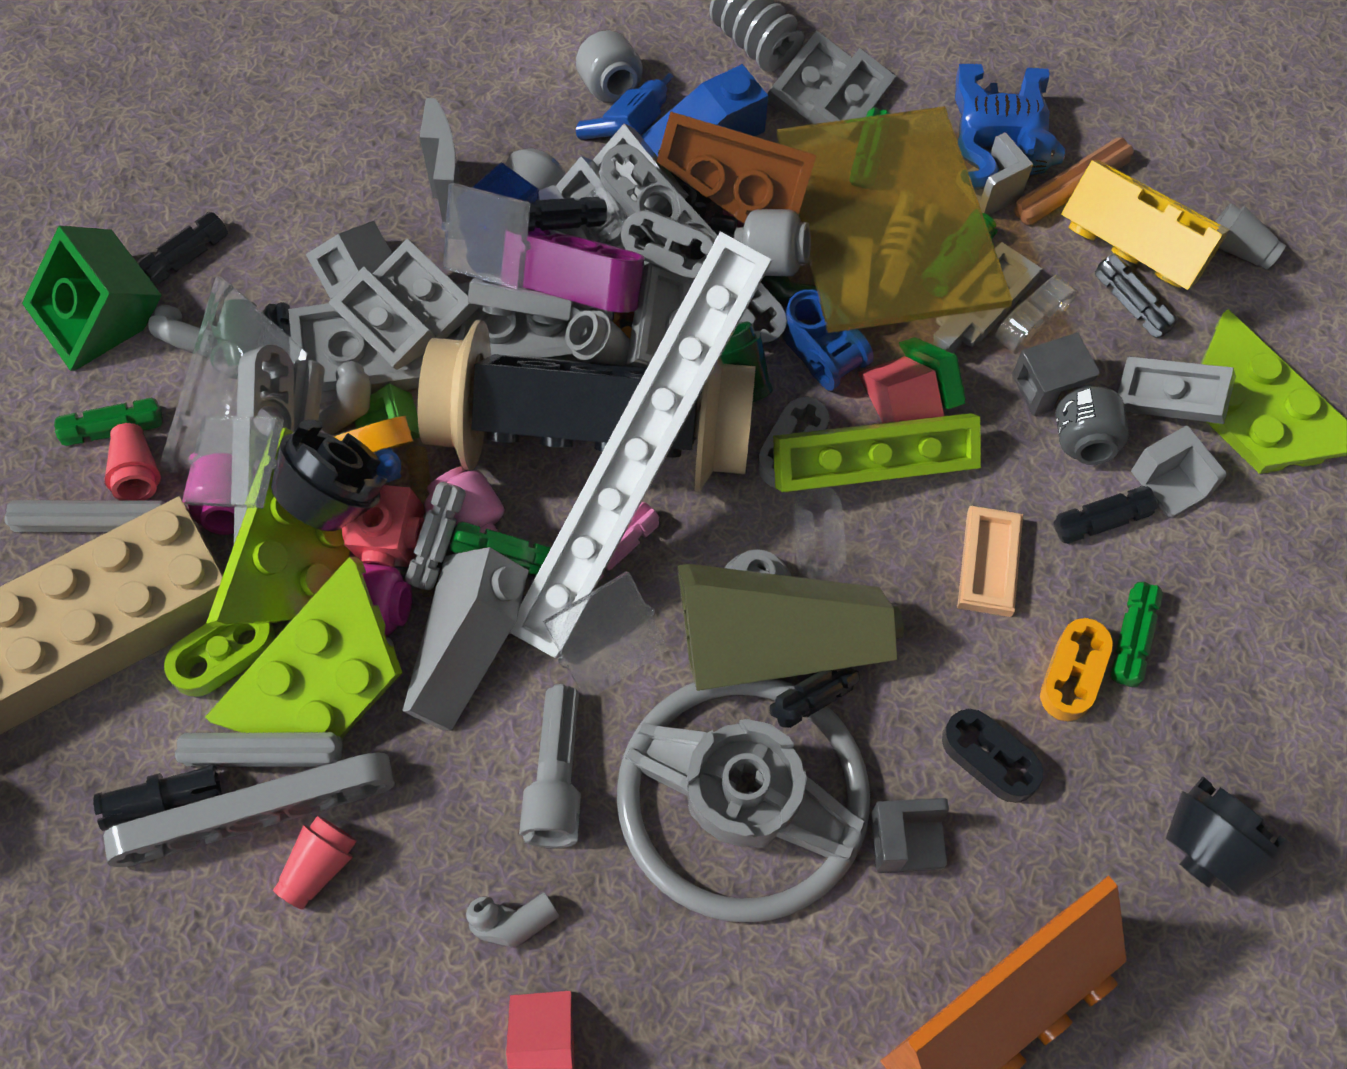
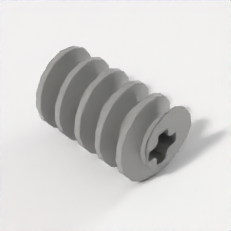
(759, 29)

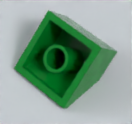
(89, 294)

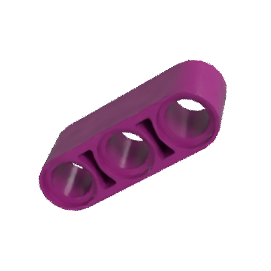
(583, 271)

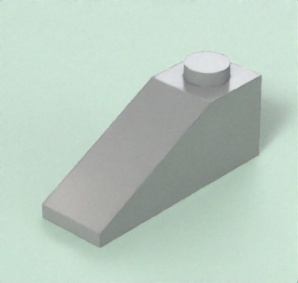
(464, 630)

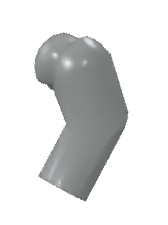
(168, 327)
(352, 398)
(506, 925)

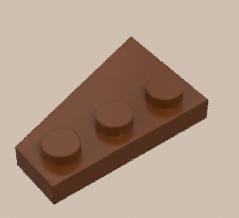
(735, 167)

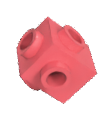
(388, 530)

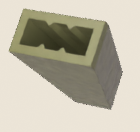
(780, 626)

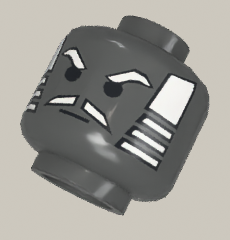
(1092, 424)

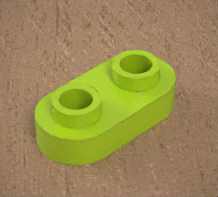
(220, 651)

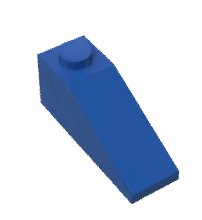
(725, 100)

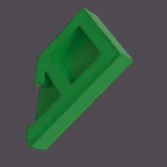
(945, 367)

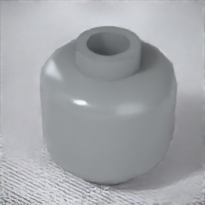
(608, 65)
(778, 236)

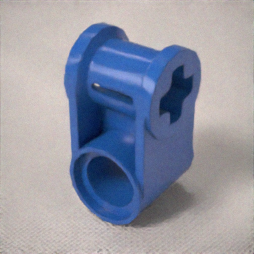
(824, 353)

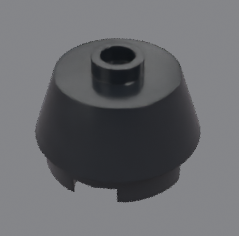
(325, 478)
(1224, 840)

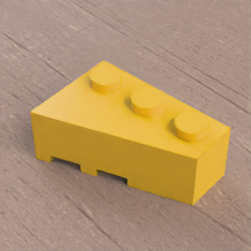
(1143, 224)

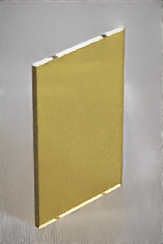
(895, 222)

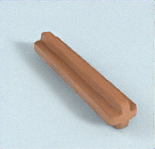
(1061, 187)

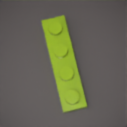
(876, 452)

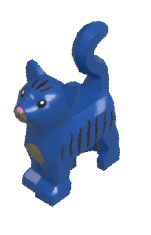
(991, 113)

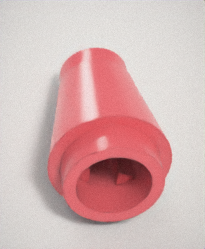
(130, 464)
(314, 861)

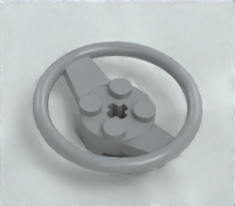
(783, 807)

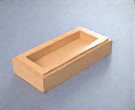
(990, 561)

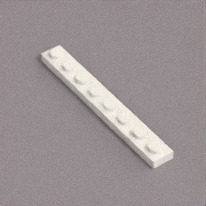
(643, 435)

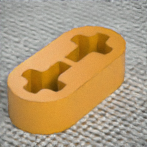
(383, 434)
(1088, 674)

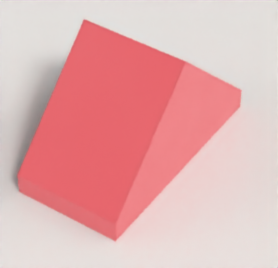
(903, 390)
(540, 1031)

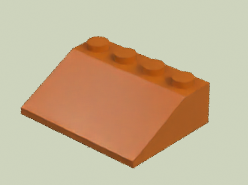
(1025, 992)

